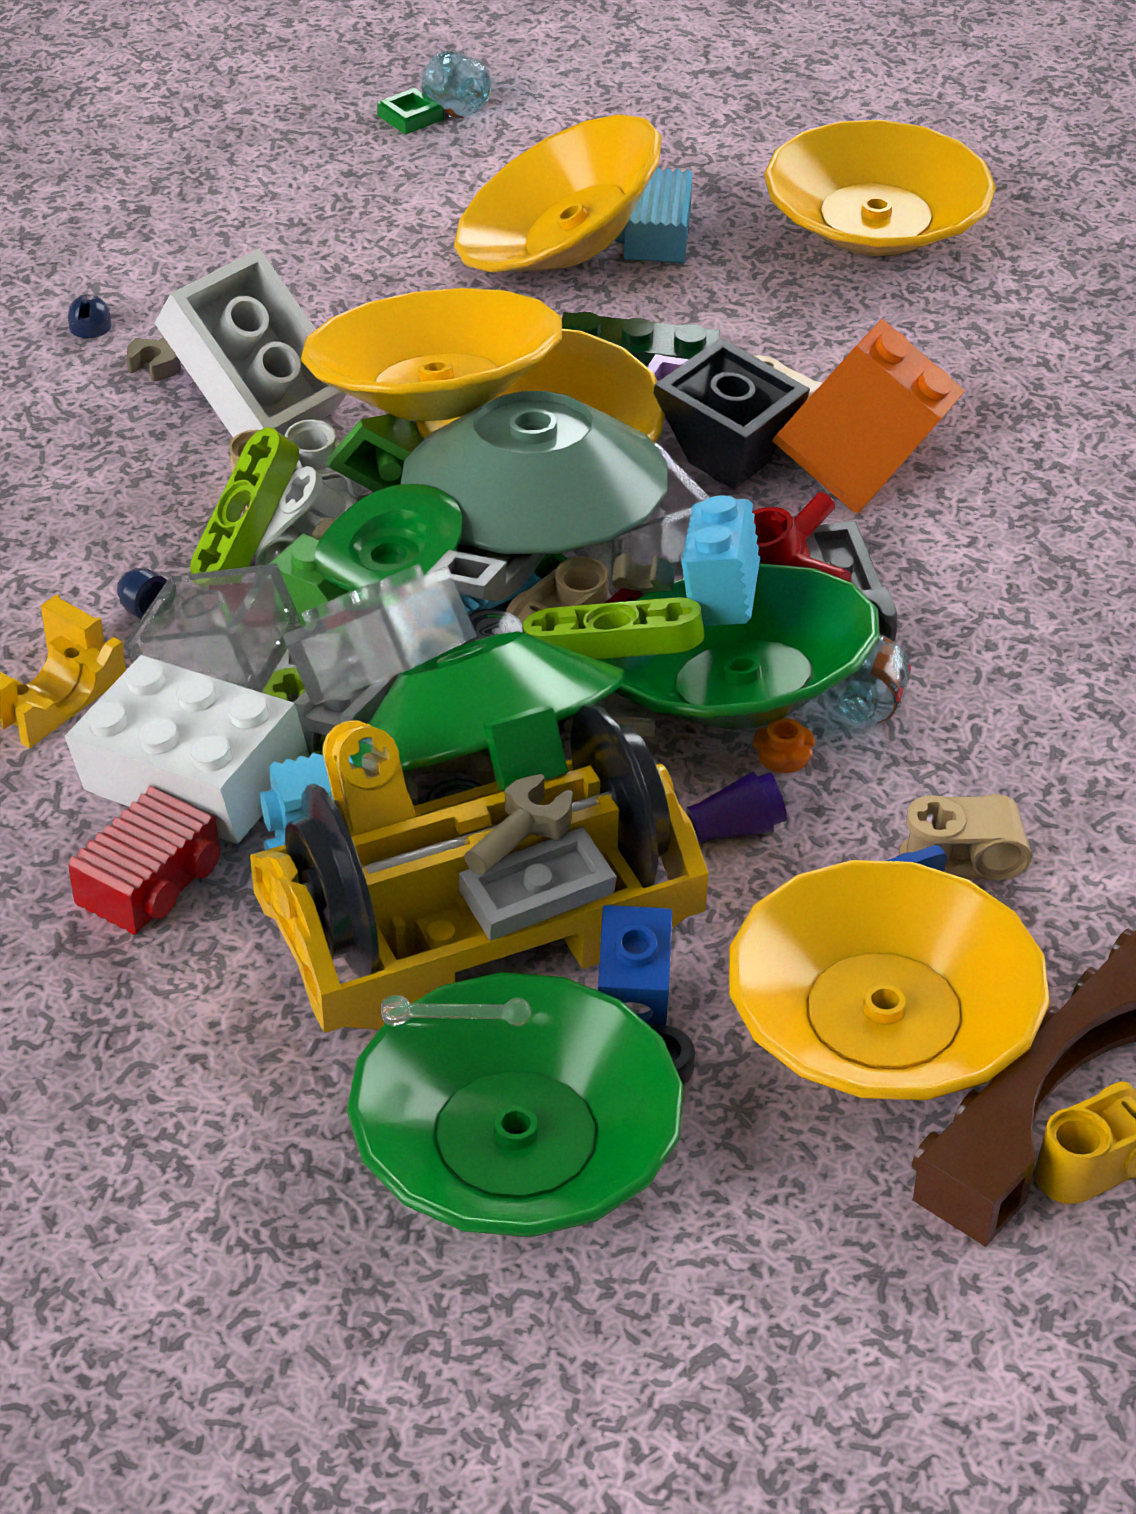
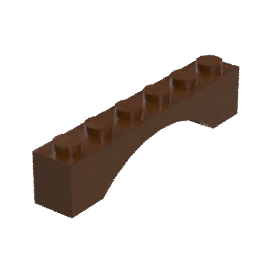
(985, 1159)

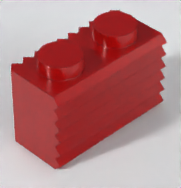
(144, 860)

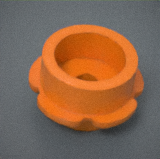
(784, 745)

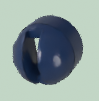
(97, 322)
(139, 589)

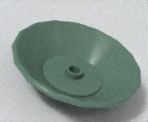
(541, 474)

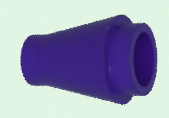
(740, 809)

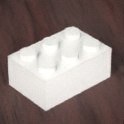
(245, 346)
(187, 738)

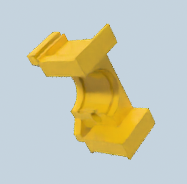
(73, 676)

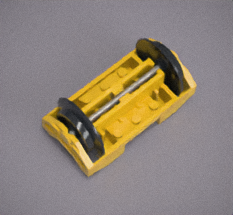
(394, 893)

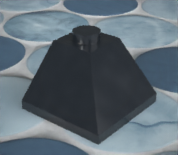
(728, 410)

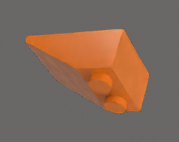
(868, 416)

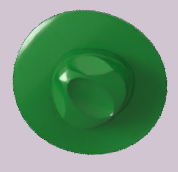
(389, 534)

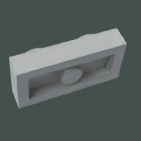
(537, 883)

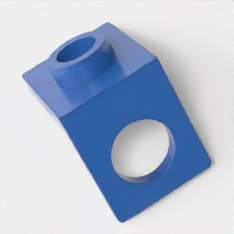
(637, 958)

